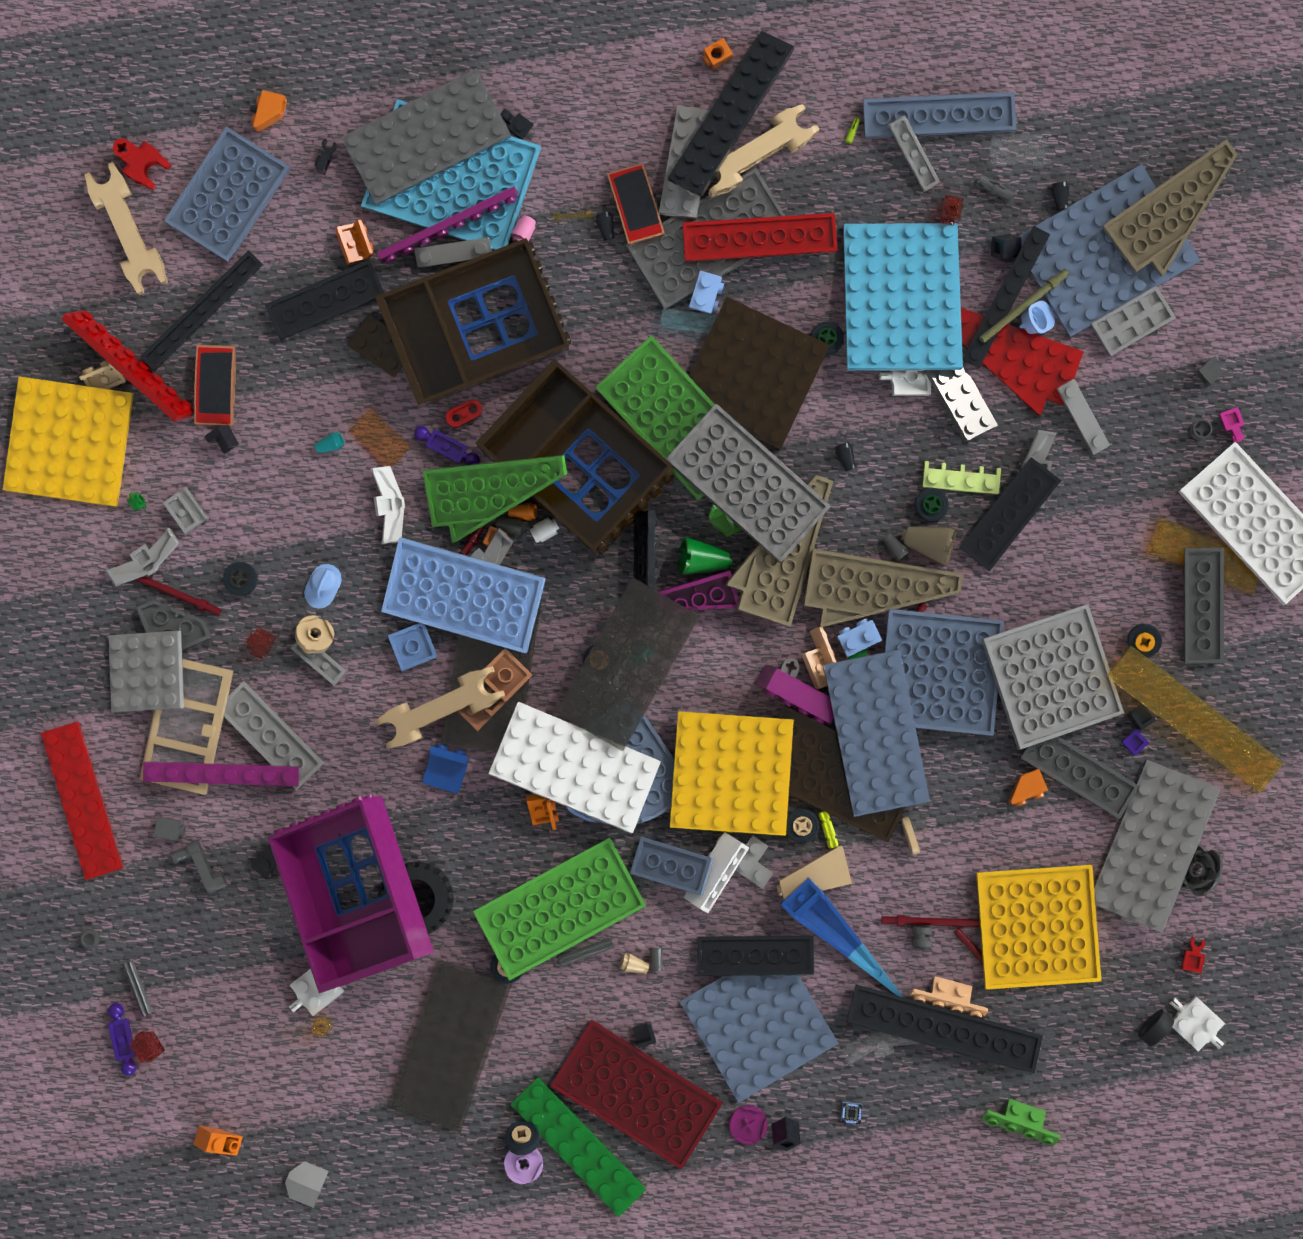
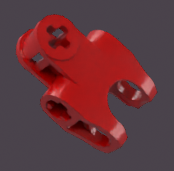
(139, 160)

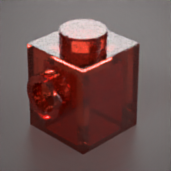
(951, 210)
(260, 642)
(147, 1046)

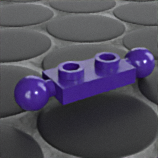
(446, 446)
(121, 1038)

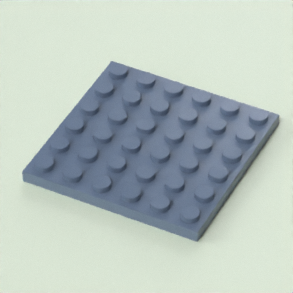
(946, 669)
(758, 1028)

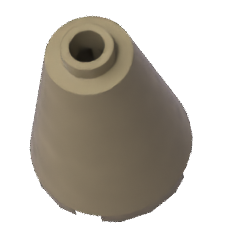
(931, 542)

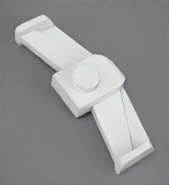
(389, 504)

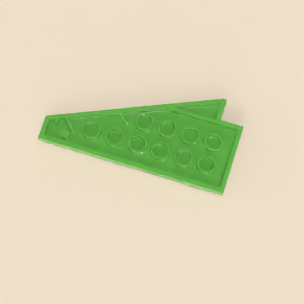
(479, 493)

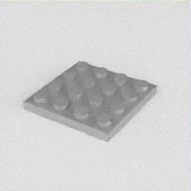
(146, 671)

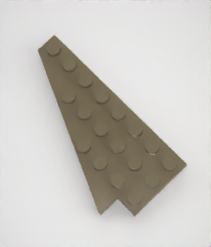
(1164, 218)
(862, 586)

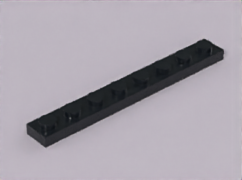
(1007, 294)
(201, 311)

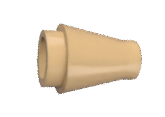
(632, 964)

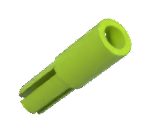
(851, 133)

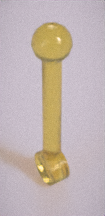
(557, 216)

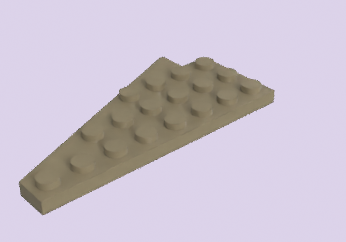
(772, 587)

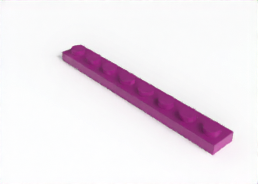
(454, 222)
(221, 773)

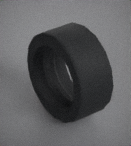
(1156, 1028)

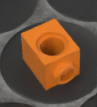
(721, 47)

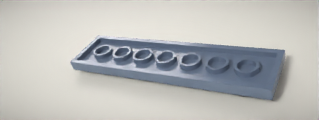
(942, 114)

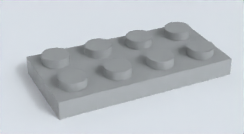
(1133, 321)

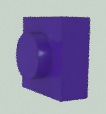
(1135, 742)

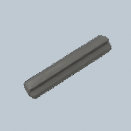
(586, 952)
(137, 988)

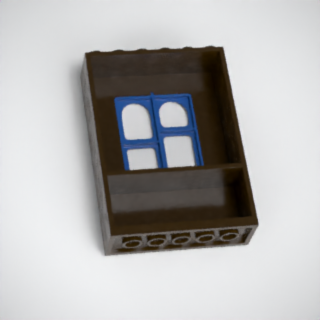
(434, 341)
(552, 421)

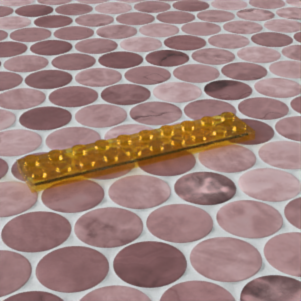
(1195, 719)

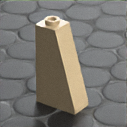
(825, 871)

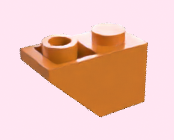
(269, 110)
(1027, 786)
(217, 1141)

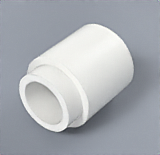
(544, 530)

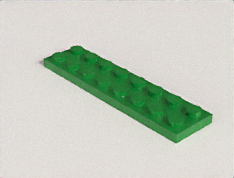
(578, 1146)

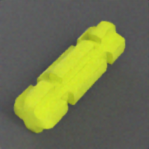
(828, 829)

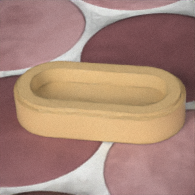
(910, 836)

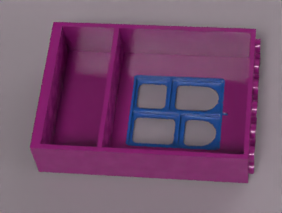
(367, 937)

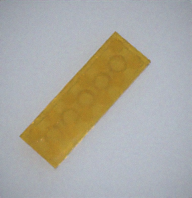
(1171, 539)

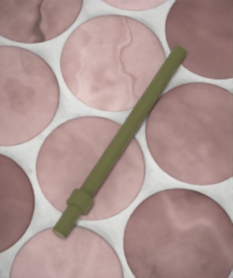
(1050, 284)

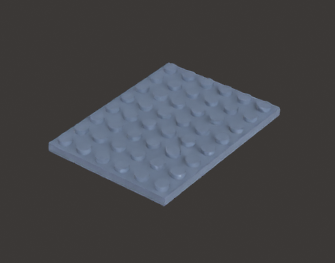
(1097, 271)

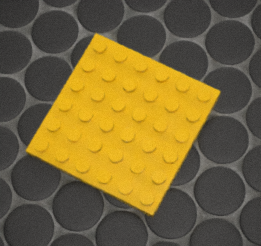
(68, 441)
(731, 773)
(1038, 926)

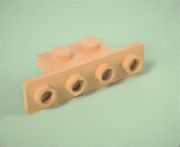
(818, 657)
(950, 996)

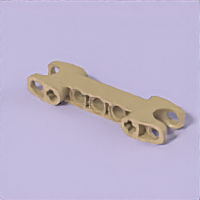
(784, 134)
(112, 198)
(469, 694)

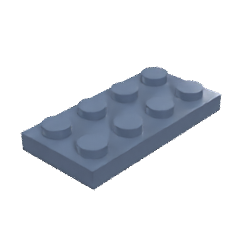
(671, 866)

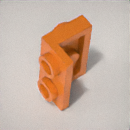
(354, 242)
(542, 810)

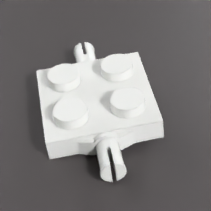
(908, 382)
(308, 994)
(1197, 1023)

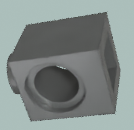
(169, 829)

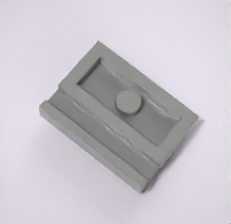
(185, 510)

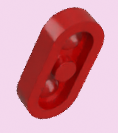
(463, 412)

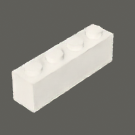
(726, 859)

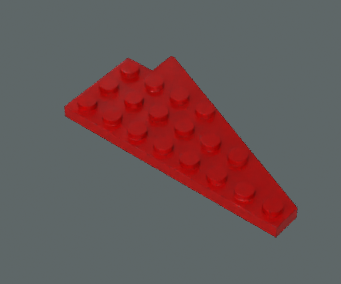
(1025, 361)

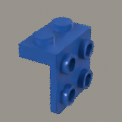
(446, 768)

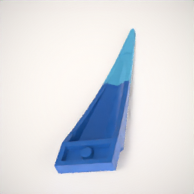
(816, 912)

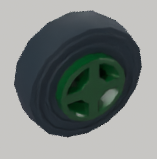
(830, 332)
(936, 500)

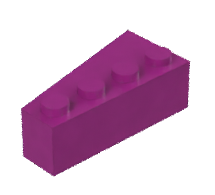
(704, 593)
(796, 693)

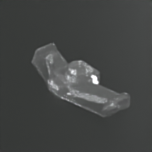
(871, 1041)

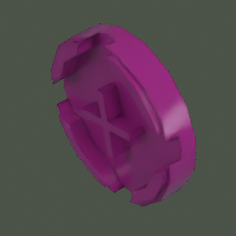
(748, 1124)

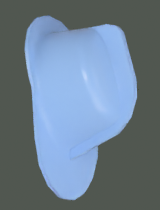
(1038, 318)
(322, 586)

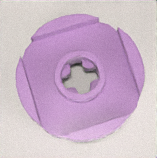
(526, 1174)

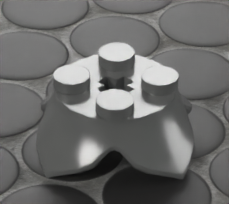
(1211, 865)

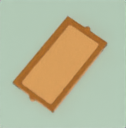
(379, 438)

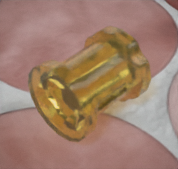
(324, 1020)

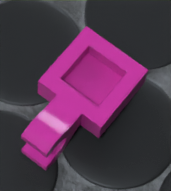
(1232, 421)

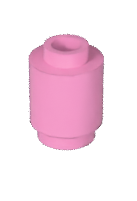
(523, 229)

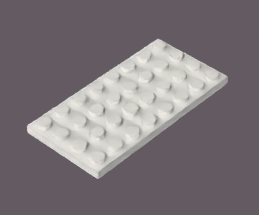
(1252, 519)
(574, 767)

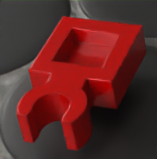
(1193, 959)

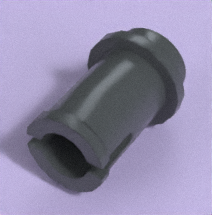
(656, 959)

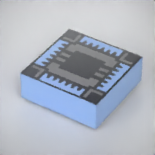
(851, 1113)

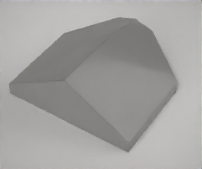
(305, 1183)

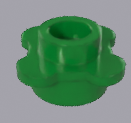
(136, 501)

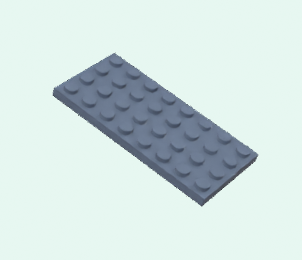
(876, 733)

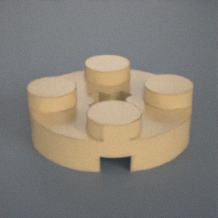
(307, 642)

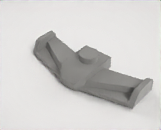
(1040, 448)
(496, 550)
(145, 560)

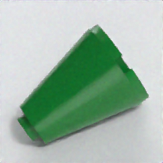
(701, 558)

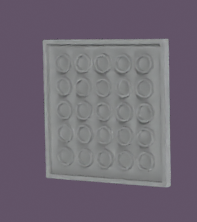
(1052, 676)

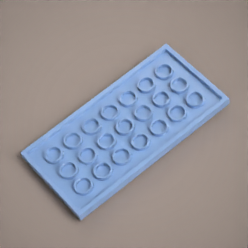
(463, 595)

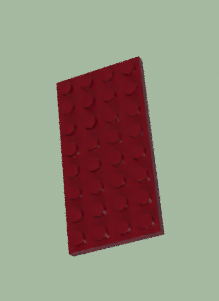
(636, 1094)

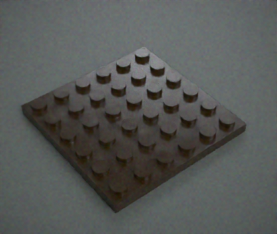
(757, 370)

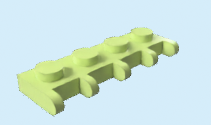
(961, 480)

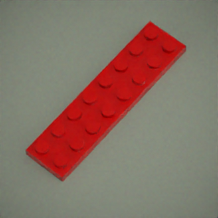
(760, 237)
(128, 365)
(82, 800)

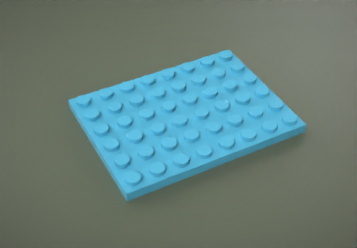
(466, 185)
(902, 297)

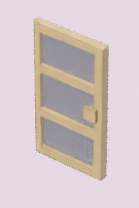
(191, 731)

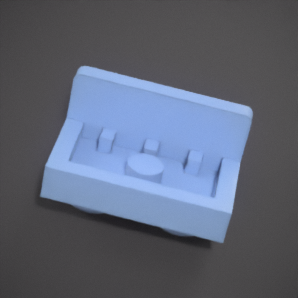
(705, 293)
(859, 638)

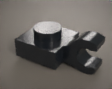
(518, 125)
(322, 162)

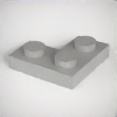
(749, 864)

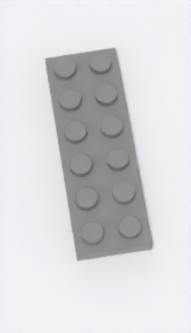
(675, 199)
(269, 733)

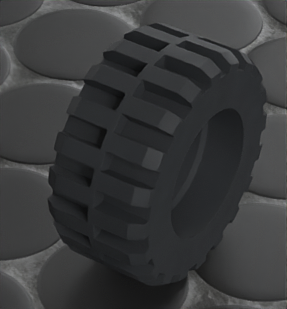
(441, 888)

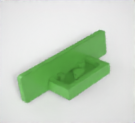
(1023, 1120)

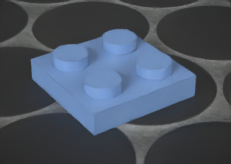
(412, 646)

